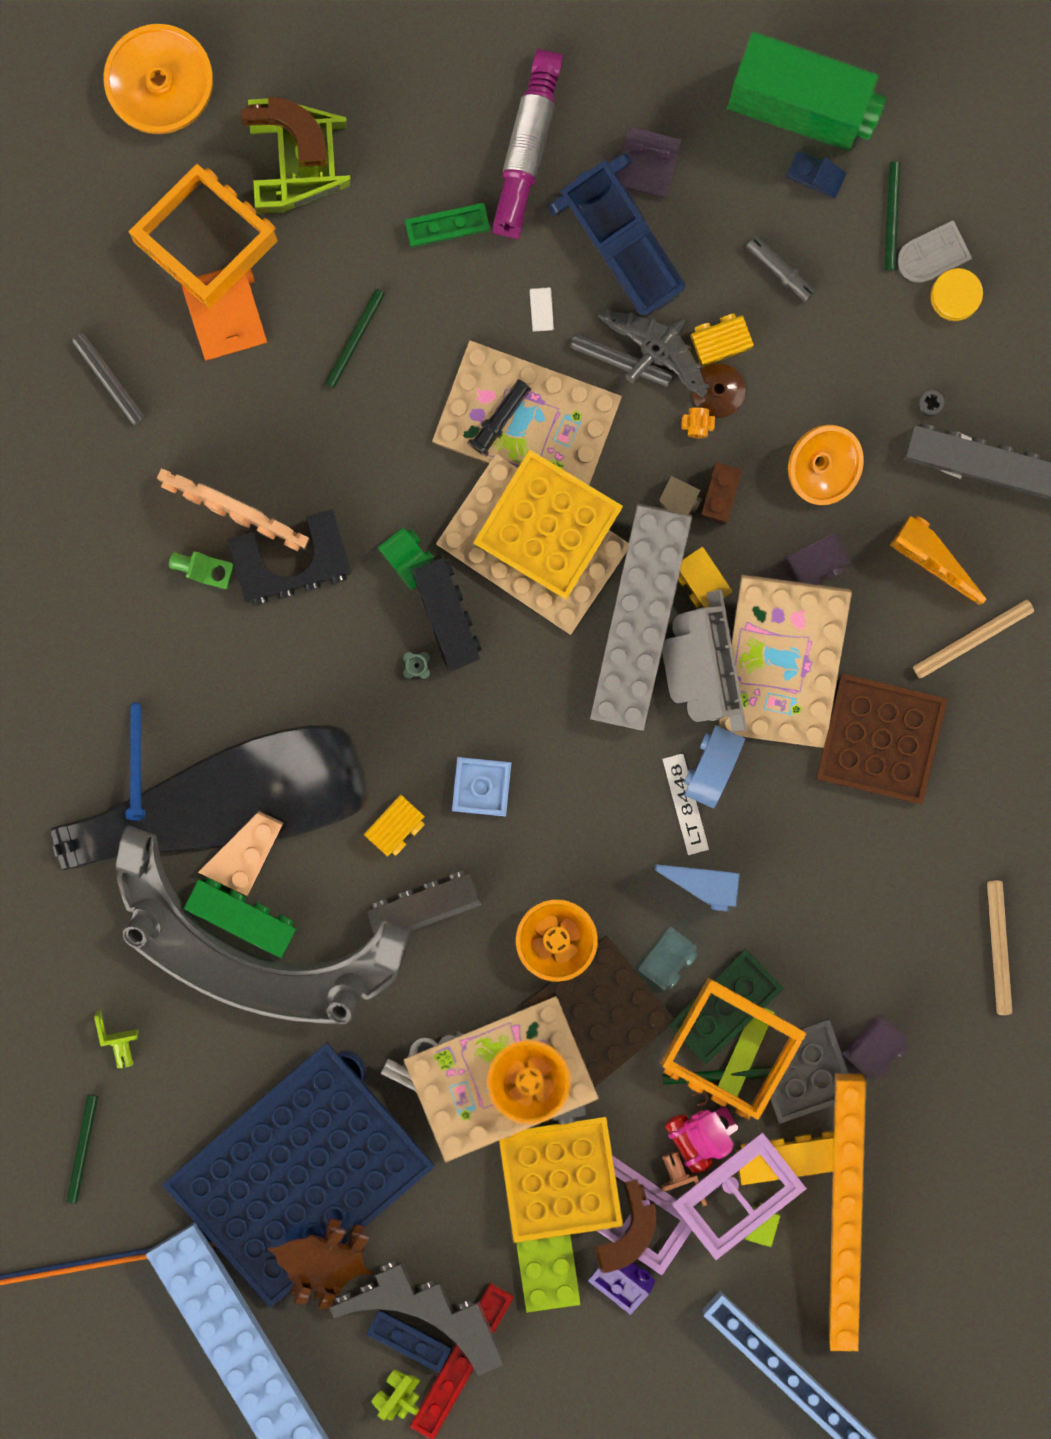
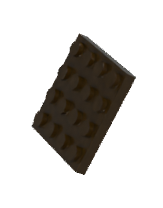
(607, 1011)

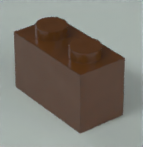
(720, 493)

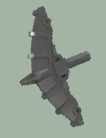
(659, 346)

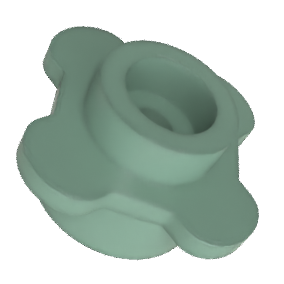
(422, 671)

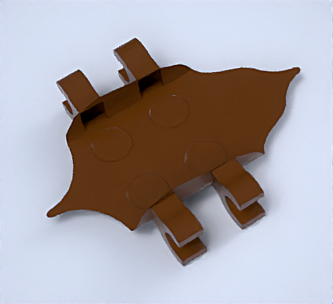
(323, 1263)

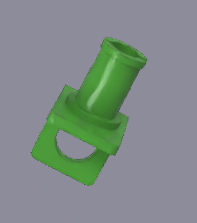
(200, 568)

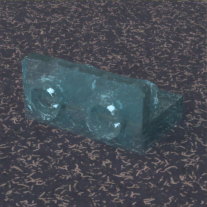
(668, 958)

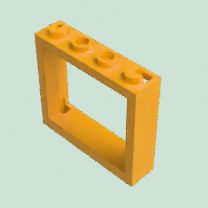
(212, 293)
(720, 1095)

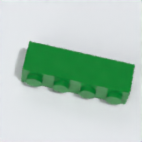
(240, 917)

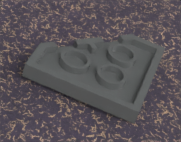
(810, 1077)

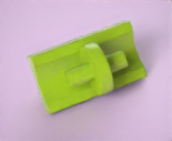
(400, 1399)

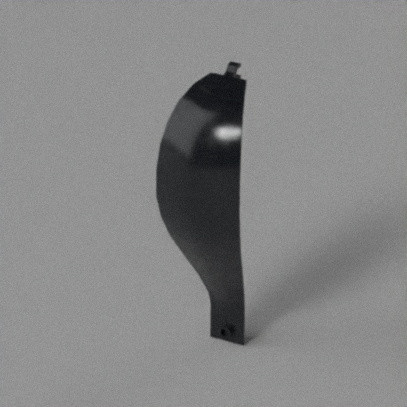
(293, 775)

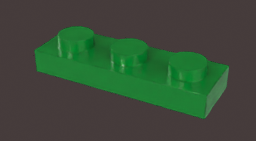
(447, 225)

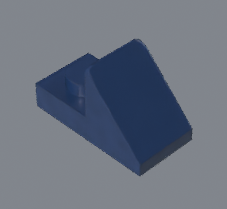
(816, 174)

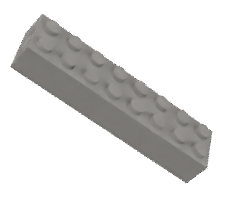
(640, 616)

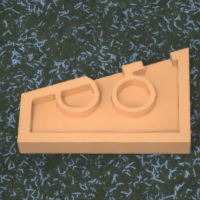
(243, 856)

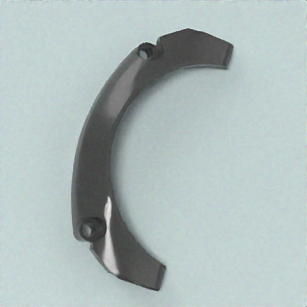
(205, 962)

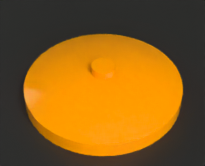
(158, 78)

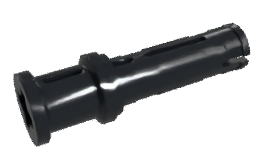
(492, 428)

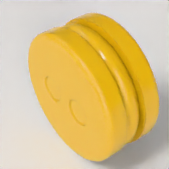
(956, 294)

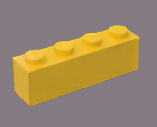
(803, 1156)

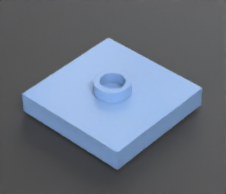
(481, 786)

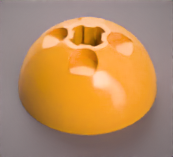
(574, 952)
(525, 1103)

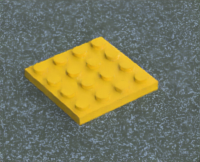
(548, 524)
(560, 1180)

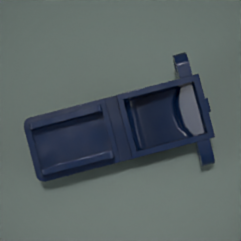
(622, 235)

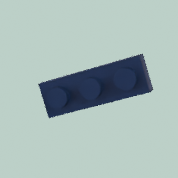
(409, 1340)

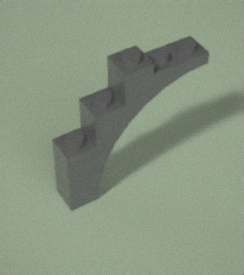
(396, 1292)

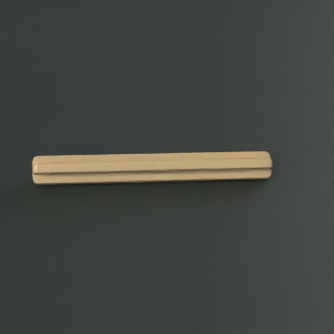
(973, 639)
(999, 947)

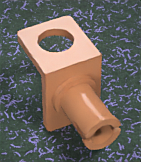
(677, 1174)

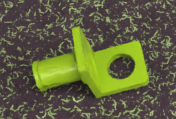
(119, 1041)

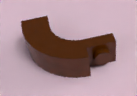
(296, 121)
(638, 1236)

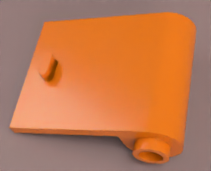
(230, 316)

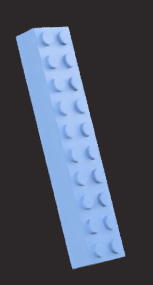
(232, 1337)

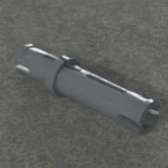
(780, 268)

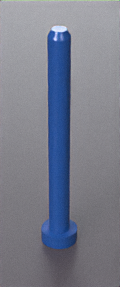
(135, 811)

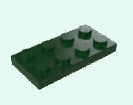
(721, 1020)

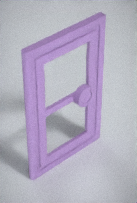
(723, 1176)
(660, 1261)

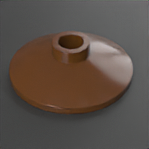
(734, 390)

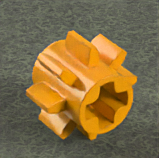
(698, 422)

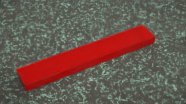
(456, 1370)

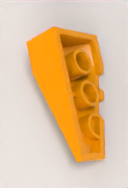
(928, 551)

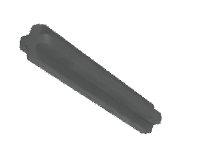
(619, 359)
(108, 378)

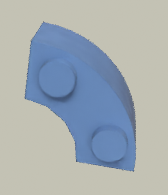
(714, 766)

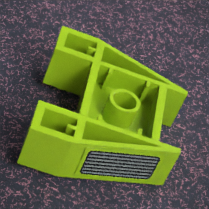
(297, 183)

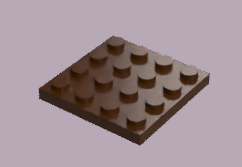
(881, 738)

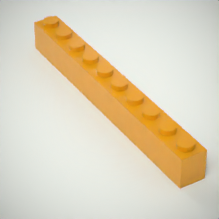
(846, 1212)

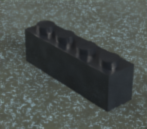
(445, 612)

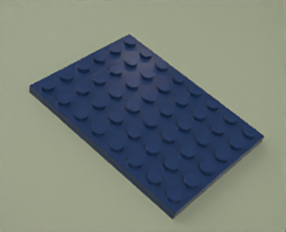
(294, 1162)

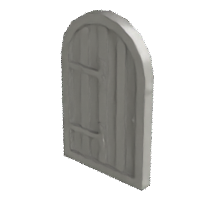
(933, 254)

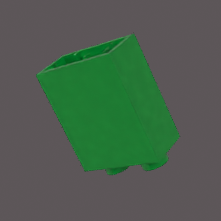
(806, 93)

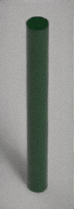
(892, 216)
(354, 338)
(716, 1075)
(82, 1149)

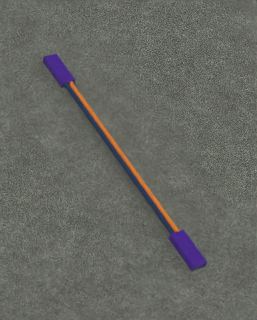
(74, 1266)

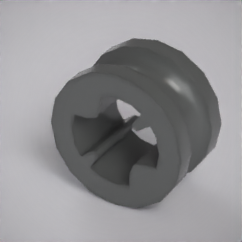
(923, 405)

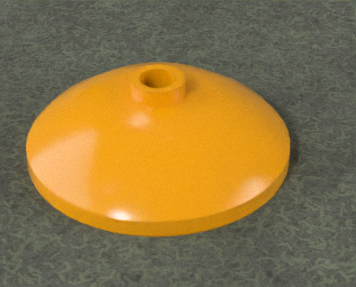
(835, 472)

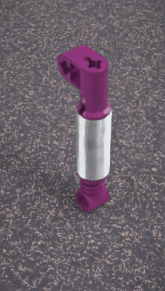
(527, 143)

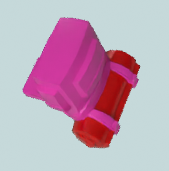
(702, 1137)

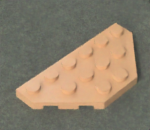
(238, 511)

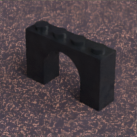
(327, 564)

